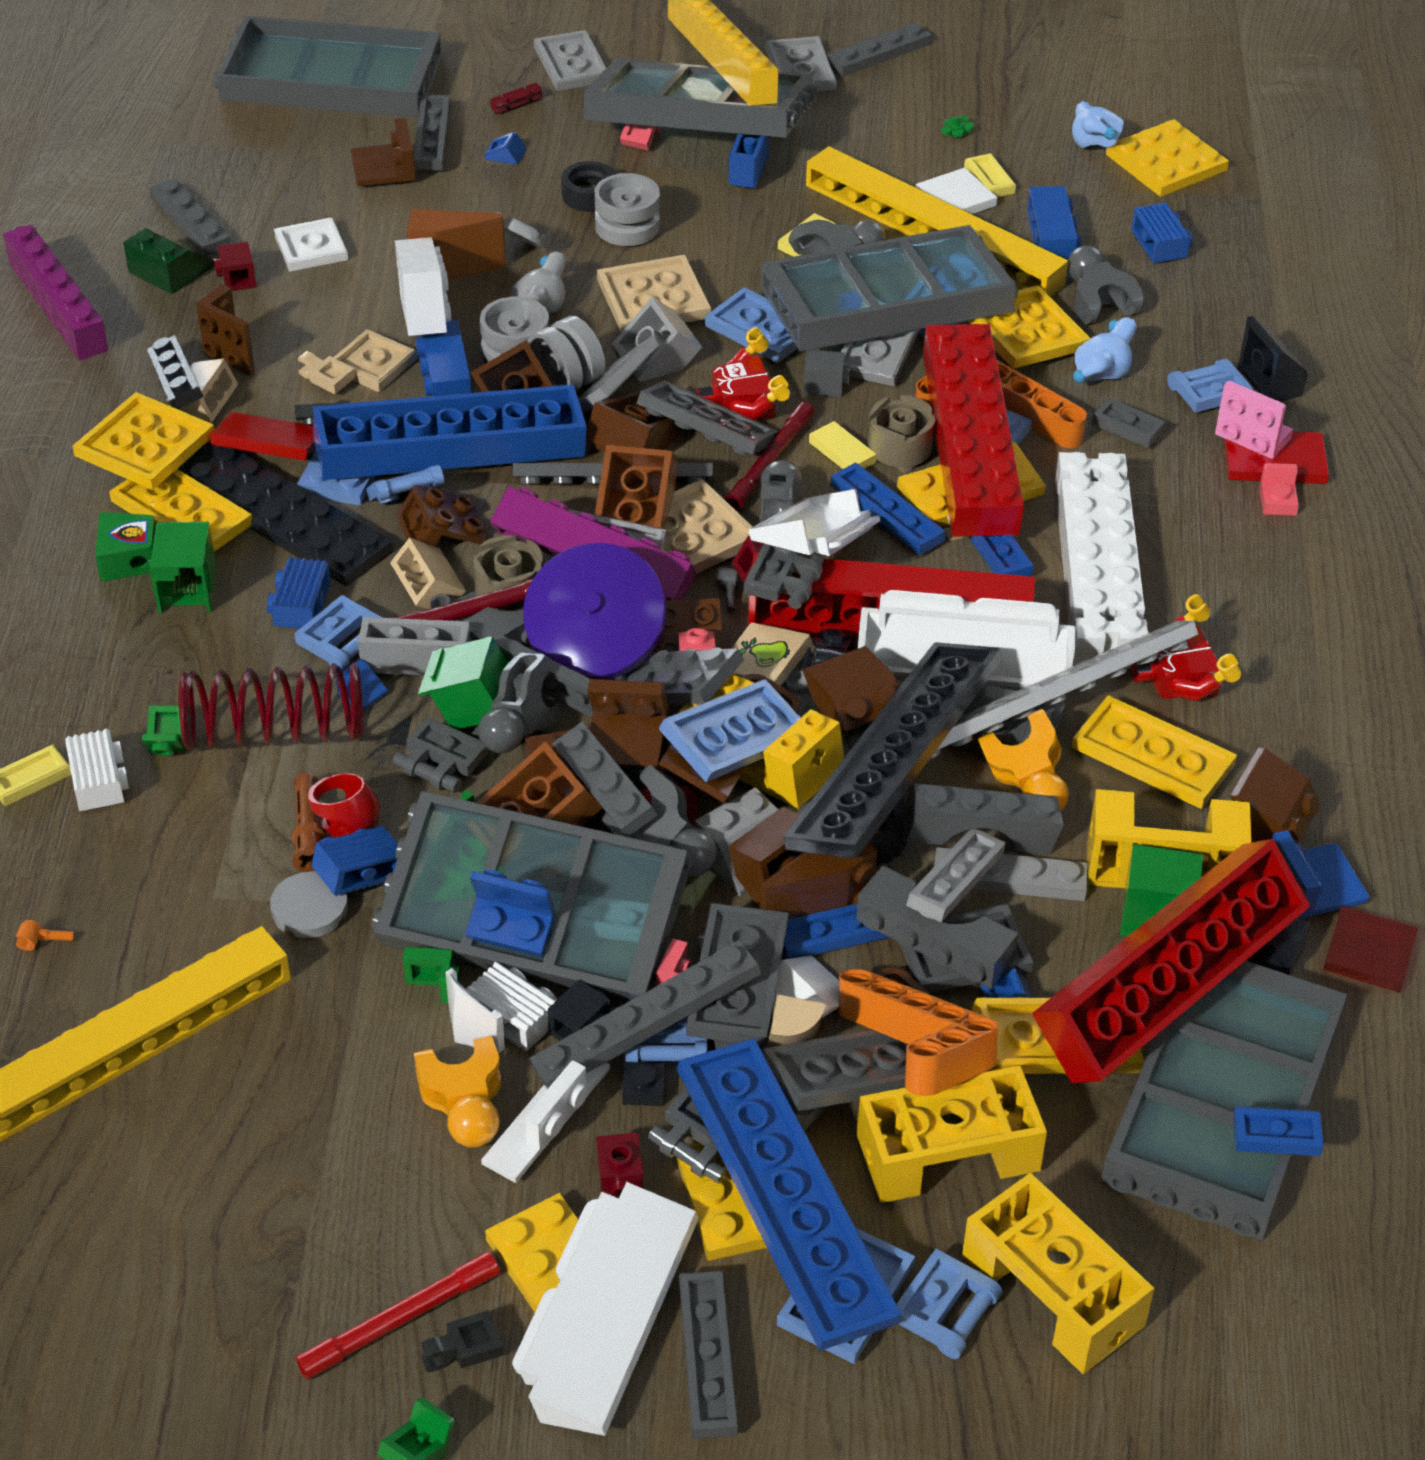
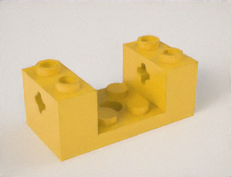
(797, 760)
(1114, 834)
(906, 1130)
(1094, 1294)

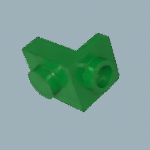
(163, 730)
(428, 967)
(422, 1437)

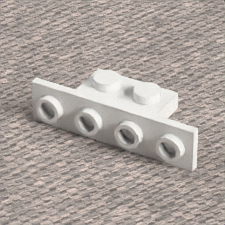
(541, 1120)

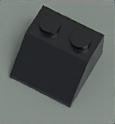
(1270, 363)

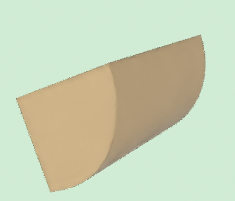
(216, 385)
(425, 573)
(794, 1020)

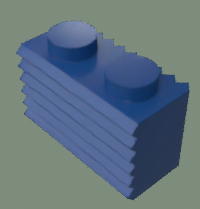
(748, 160)
(1161, 233)
(299, 592)
(355, 859)

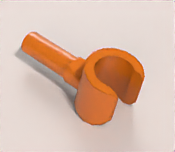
(31, 932)

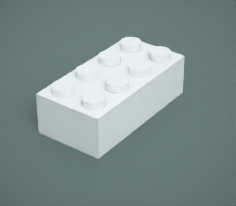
(422, 286)

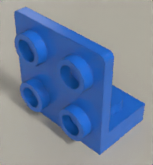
(1322, 875)
(510, 913)

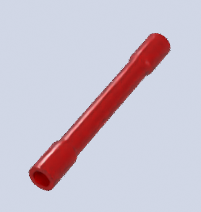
(335, 1349)

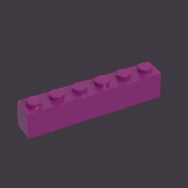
(55, 292)
(557, 530)

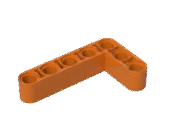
(1050, 413)
(942, 1038)

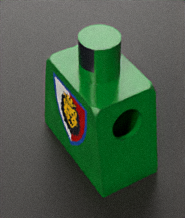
(124, 544)

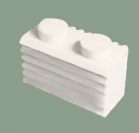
(95, 770)
(518, 1001)

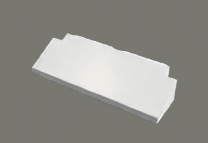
(816, 524)
(1026, 632)
(603, 1308)

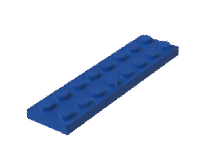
(788, 1194)

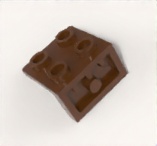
(386, 162)
(224, 333)
(434, 514)
(690, 614)
(629, 720)

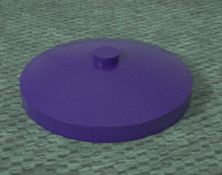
(595, 610)

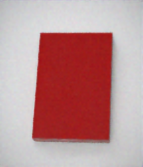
(265, 436)
(1303, 449)

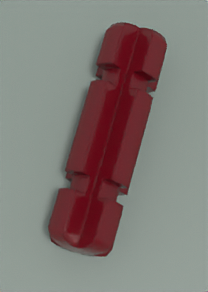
(516, 98)

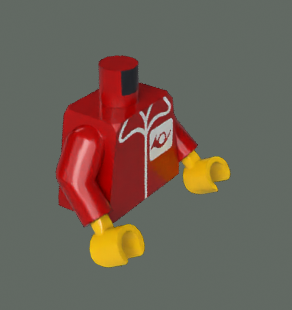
(744, 383)
(1191, 670)

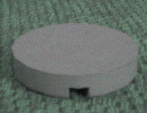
(524, 232)
(307, 906)

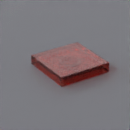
(1370, 949)

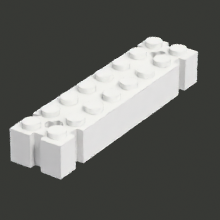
(1099, 553)

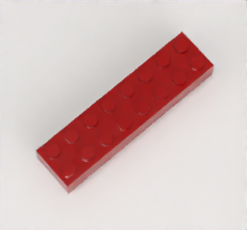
(972, 431)
(854, 584)
(1170, 961)

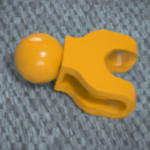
(1031, 762)
(463, 1091)

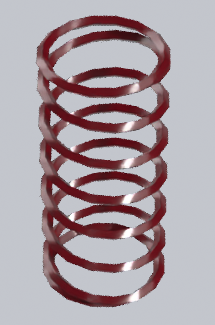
(352, 715)

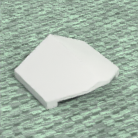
(808, 980)
(470, 1017)

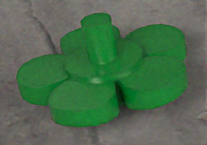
(957, 126)

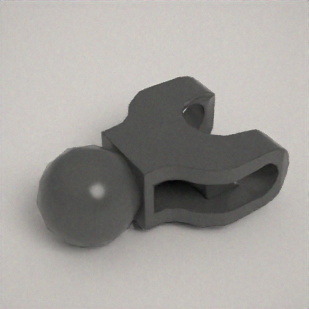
(824, 236)
(1101, 285)
(779, 486)
(519, 705)
(671, 823)

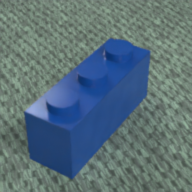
(1052, 220)
(444, 362)

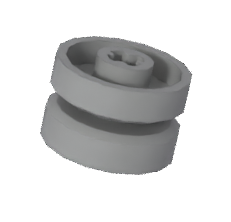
(627, 209)
(509, 323)
(569, 352)

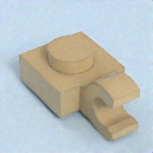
(326, 373)

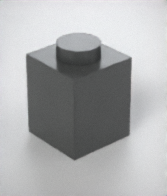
(825, 373)

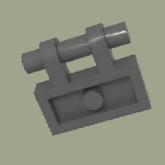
(772, 574)
(445, 746)
(688, 1122)

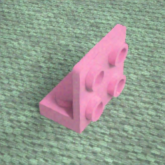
(1252, 420)

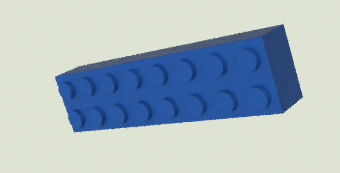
(448, 431)

